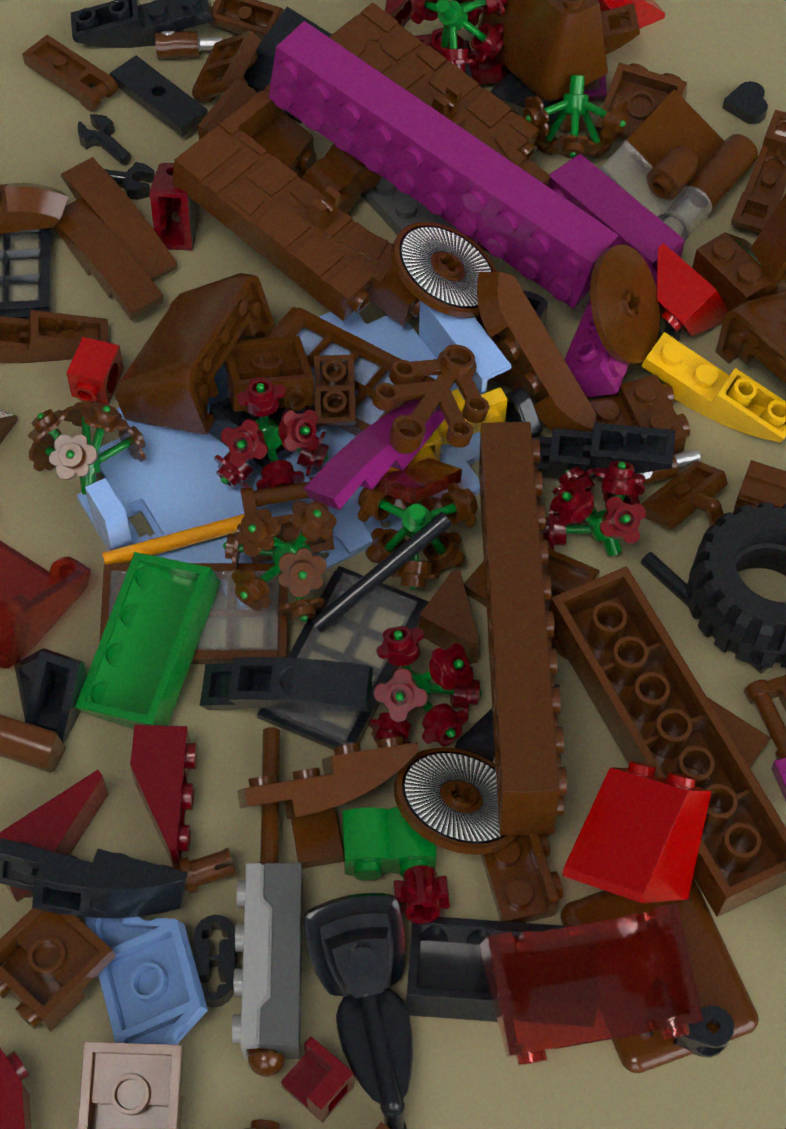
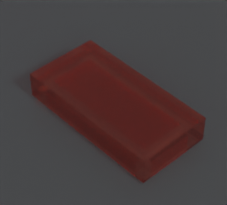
(420, 480)

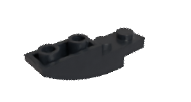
(135, 25)
(287, 683)
(97, 889)

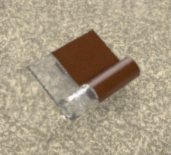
(675, 125)

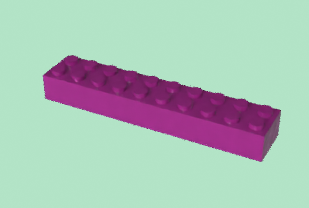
(438, 163)

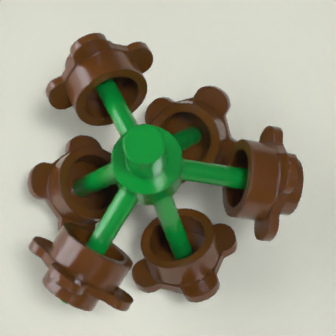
(442, 553)

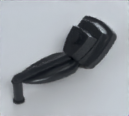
(358, 955)

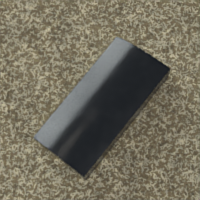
(449, 969)

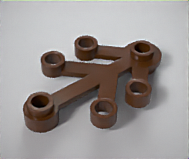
(452, 366)

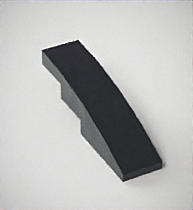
(640, 446)

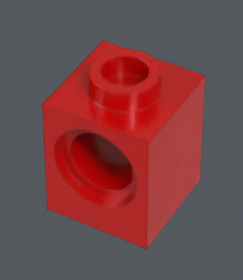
(95, 370)

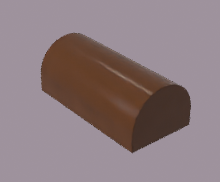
(245, 16)
(30, 744)

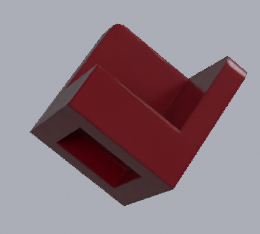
(318, 1080)

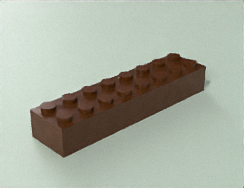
(669, 723)

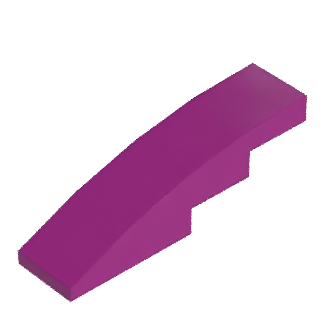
(365, 459)

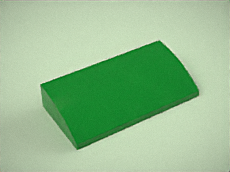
(149, 641)

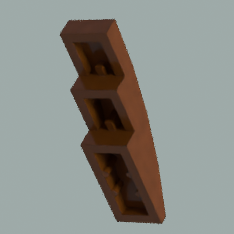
(110, 203)
(107, 259)
(47, 336)

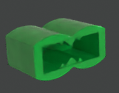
(382, 843)

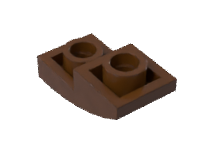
(335, 390)

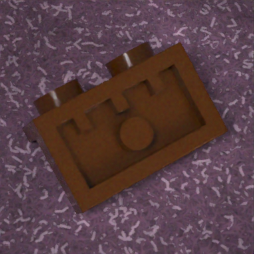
(522, 880)

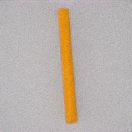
(175, 540)

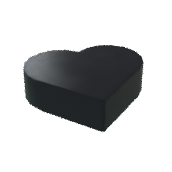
(747, 102)
(522, 409)

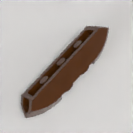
(29, 207)
(526, 341)

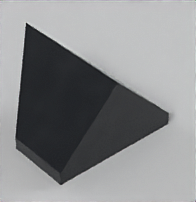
(49, 690)

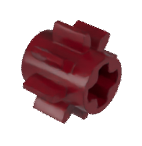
(422, 894)

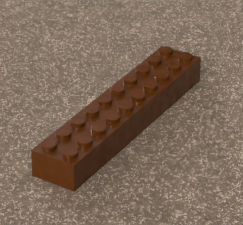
(520, 632)

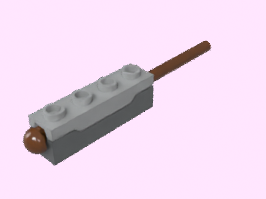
(270, 944)

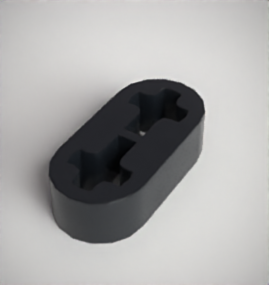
(224, 961)

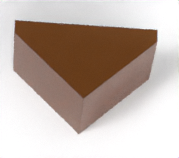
(449, 618)

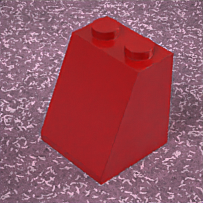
(641, 835)

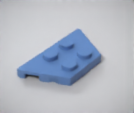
(151, 982)

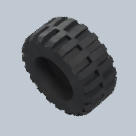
(723, 602)

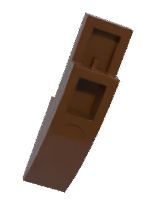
(345, 777)

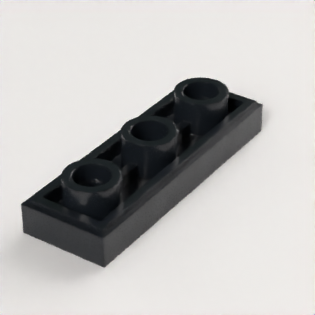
(159, 95)

